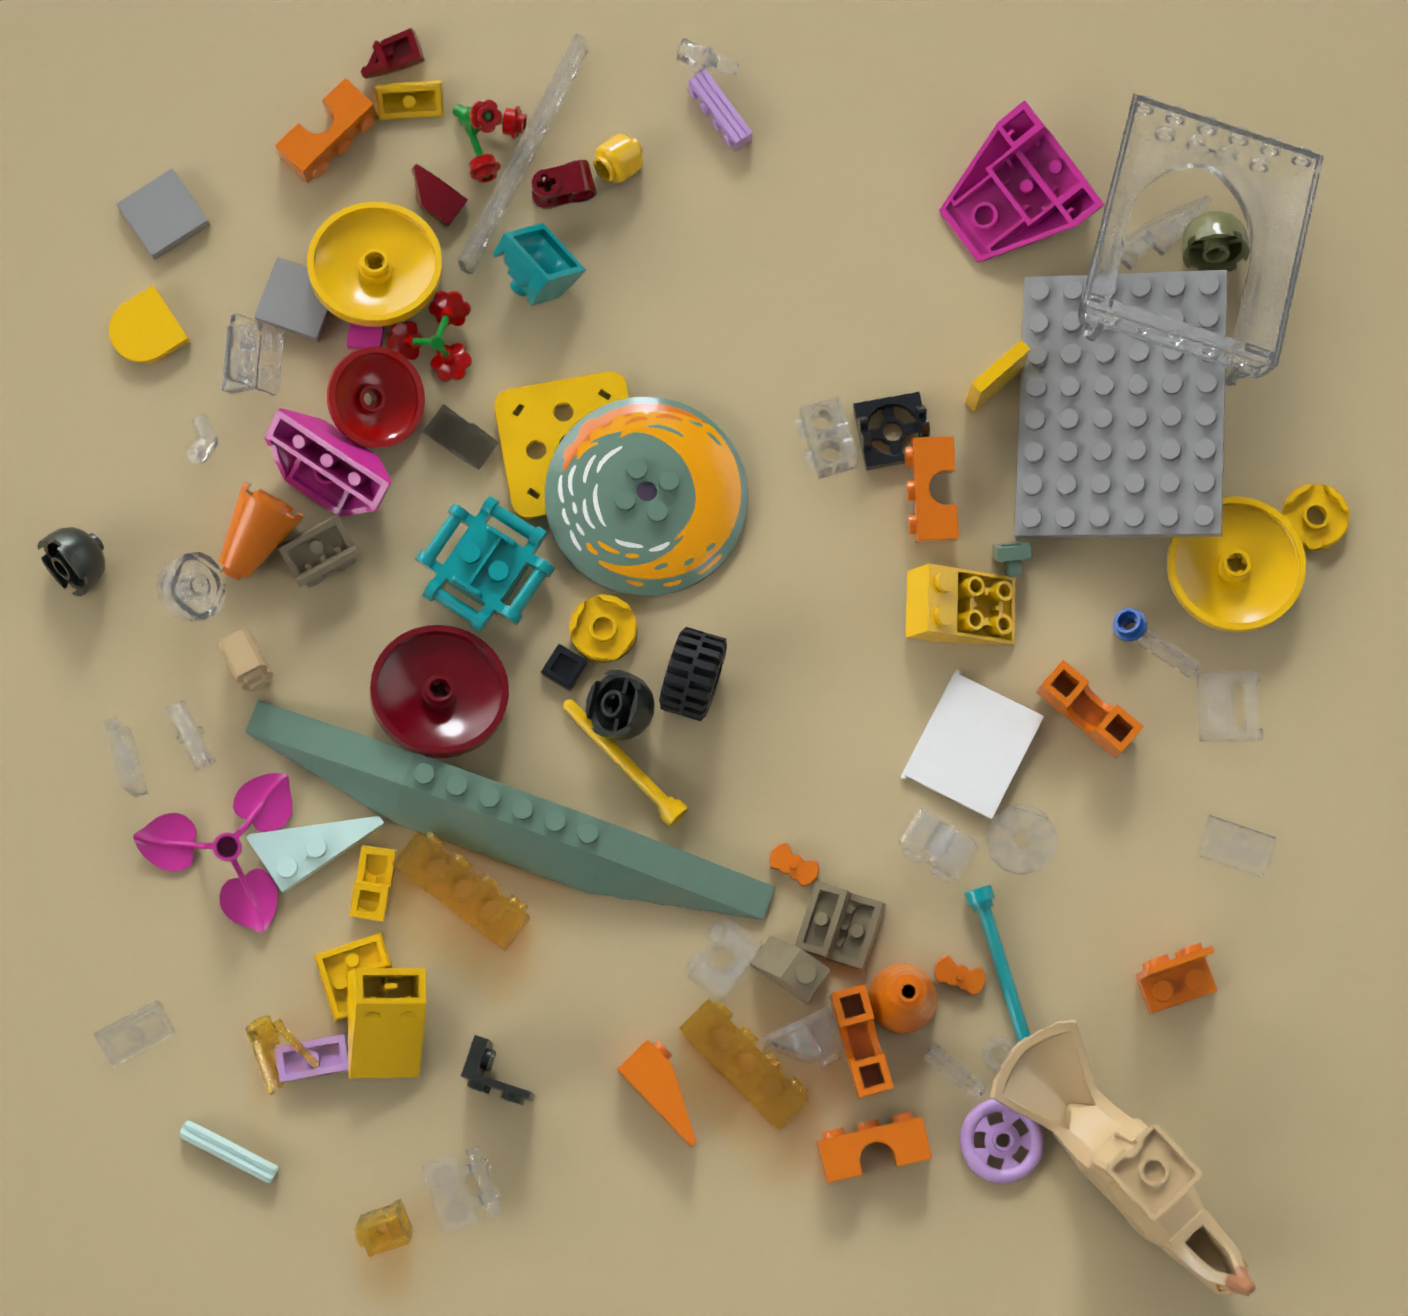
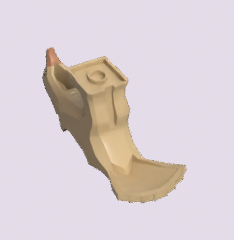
(1123, 1157)

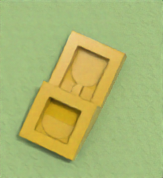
(373, 883)

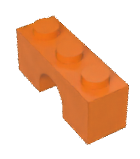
(311, 152)
(930, 519)
(1104, 724)
(860, 1041)
(904, 1138)

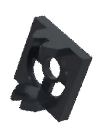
(865, 410)

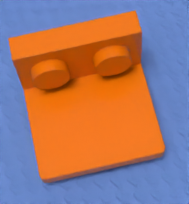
(1178, 980)

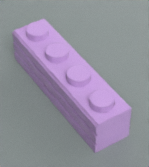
(720, 110)

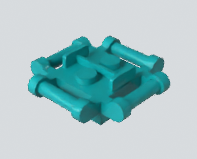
(485, 564)

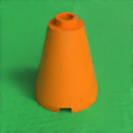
(255, 531)
(892, 1008)

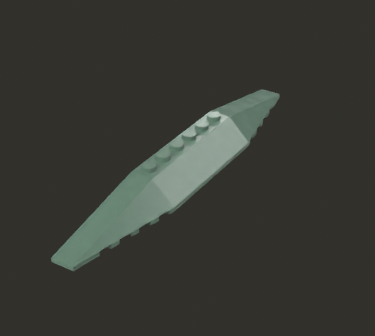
(506, 821)

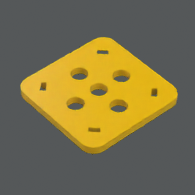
(539, 425)

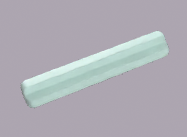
(228, 1151)

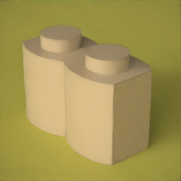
(245, 660)

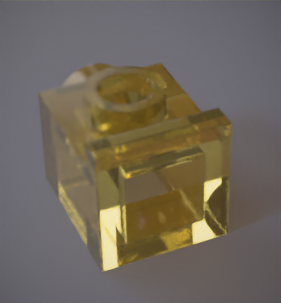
(378, 1240)

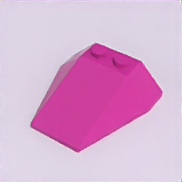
(1018, 189)

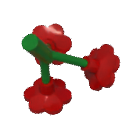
(449, 360)

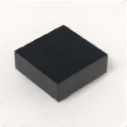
(564, 667)

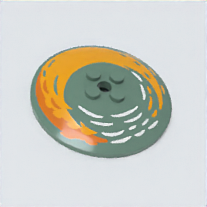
(634, 542)

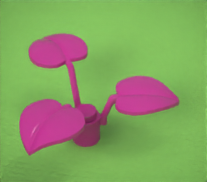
(250, 897)

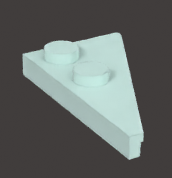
(301, 851)

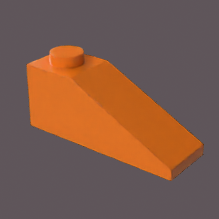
(656, 1081)

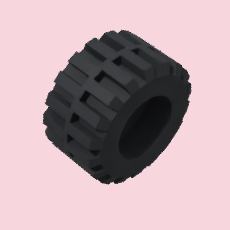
(693, 673)

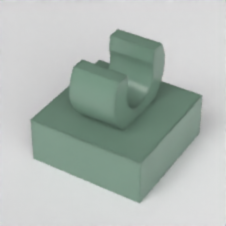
(1012, 555)

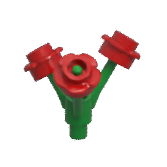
(484, 117)

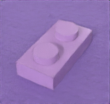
(328, 1051)

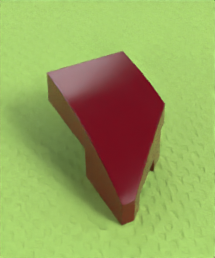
(394, 54)
(437, 196)

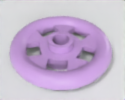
(977, 1157)

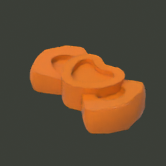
(803, 871)
(970, 980)

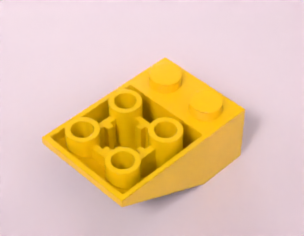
(960, 606)
(385, 1022)

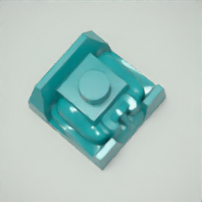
(538, 263)

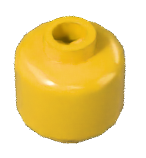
(618, 158)

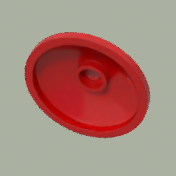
(395, 395)

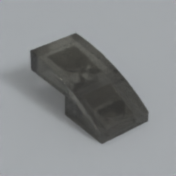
(460, 437)

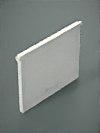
(972, 745)

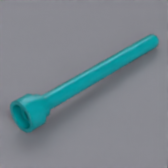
(981, 901)

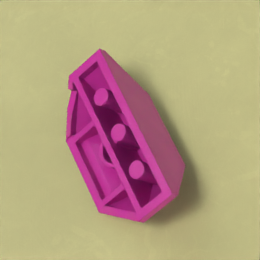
(326, 464)

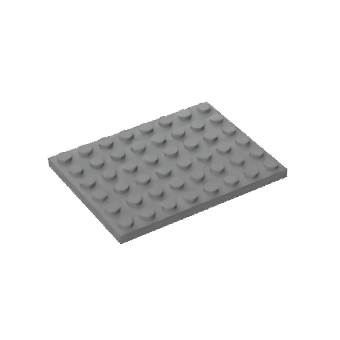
(1119, 427)

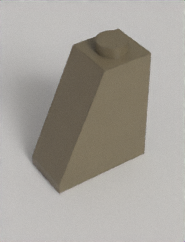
(790, 968)

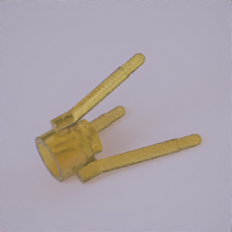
(264, 1037)

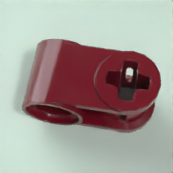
(567, 183)

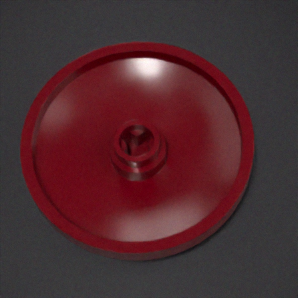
(439, 691)

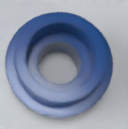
(1127, 617)

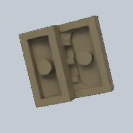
(840, 926)

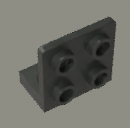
(481, 1058)

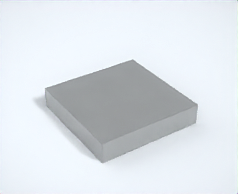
(163, 214)
(291, 302)

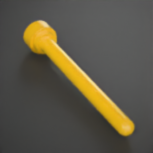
(669, 808)

